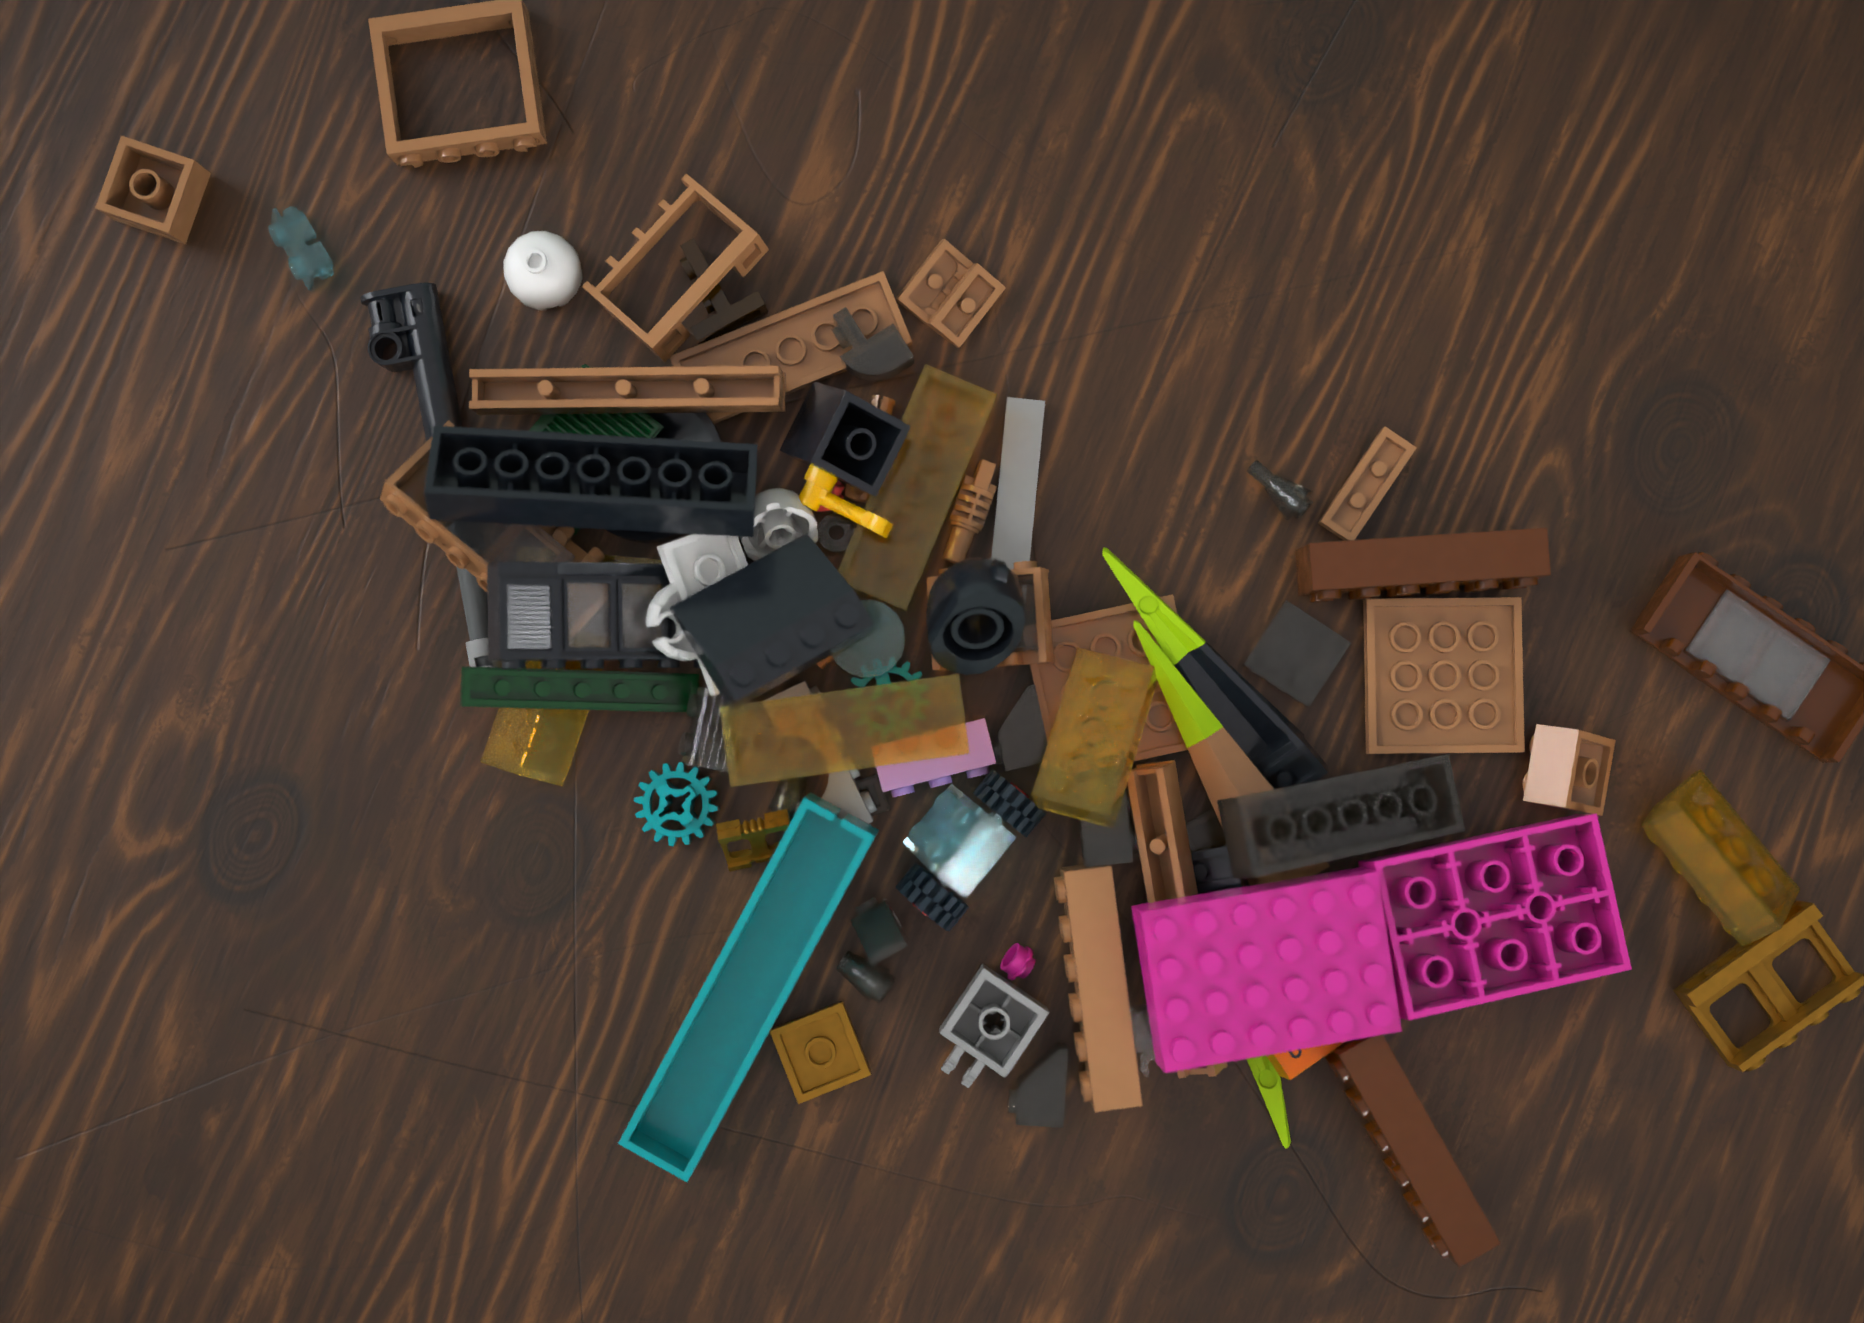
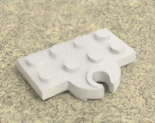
(691, 566)

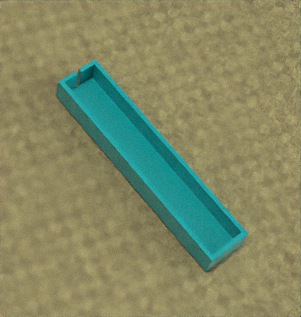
(748, 986)

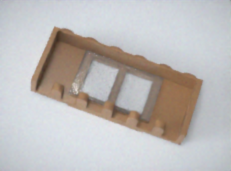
(475, 543)

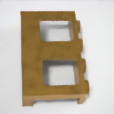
(1754, 969)

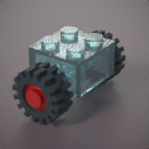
(962, 845)

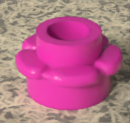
(1017, 961)

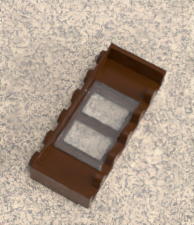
(1756, 656)

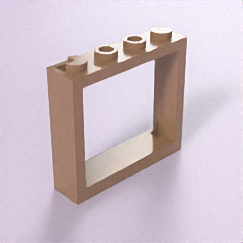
(448, 23)

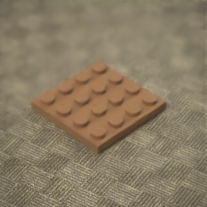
(1113, 634)
(1443, 675)

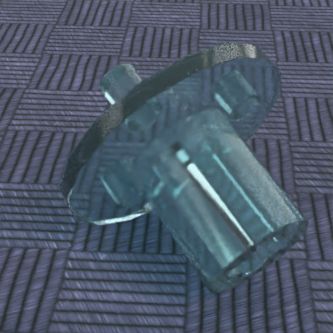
(879, 648)

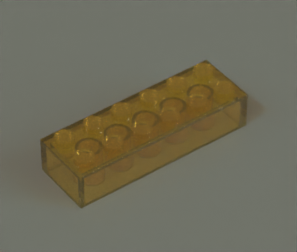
(919, 488)
(844, 730)

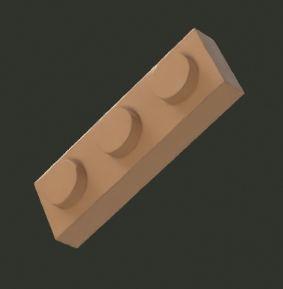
(1367, 485)

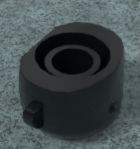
(975, 615)

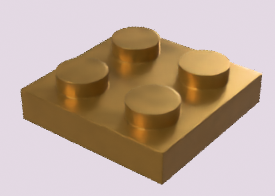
(820, 1052)

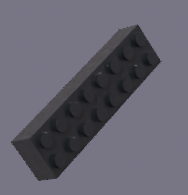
(591, 481)

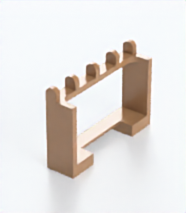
(739, 255)

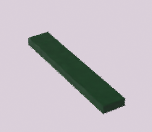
(576, 689)

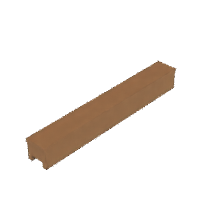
(628, 390)
(1164, 844)

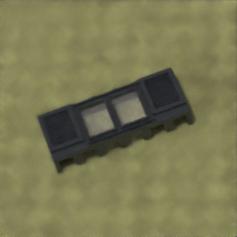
(575, 614)

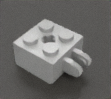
(994, 1046)

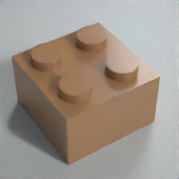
(153, 190)

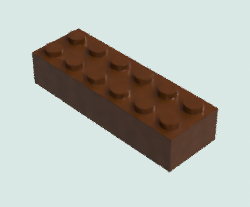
(1428, 562)
(1413, 1149)

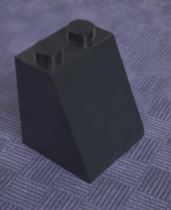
(845, 437)

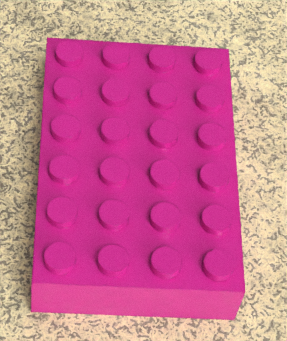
(1500, 915)
(1266, 969)

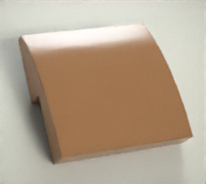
(950, 293)

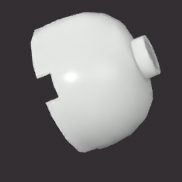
(542, 270)
(778, 521)

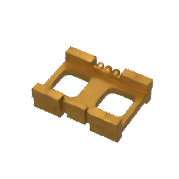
(755, 833)

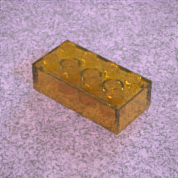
(1095, 737)

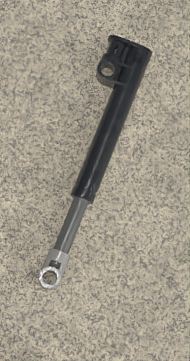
(414, 321)

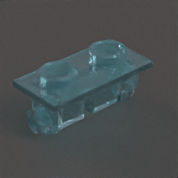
(292, 232)

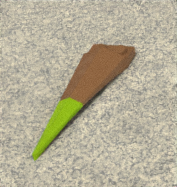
(1216, 755)

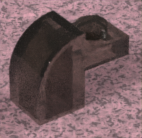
(873, 358)

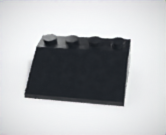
(772, 620)

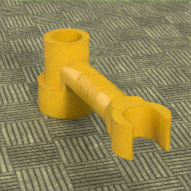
(818, 492)

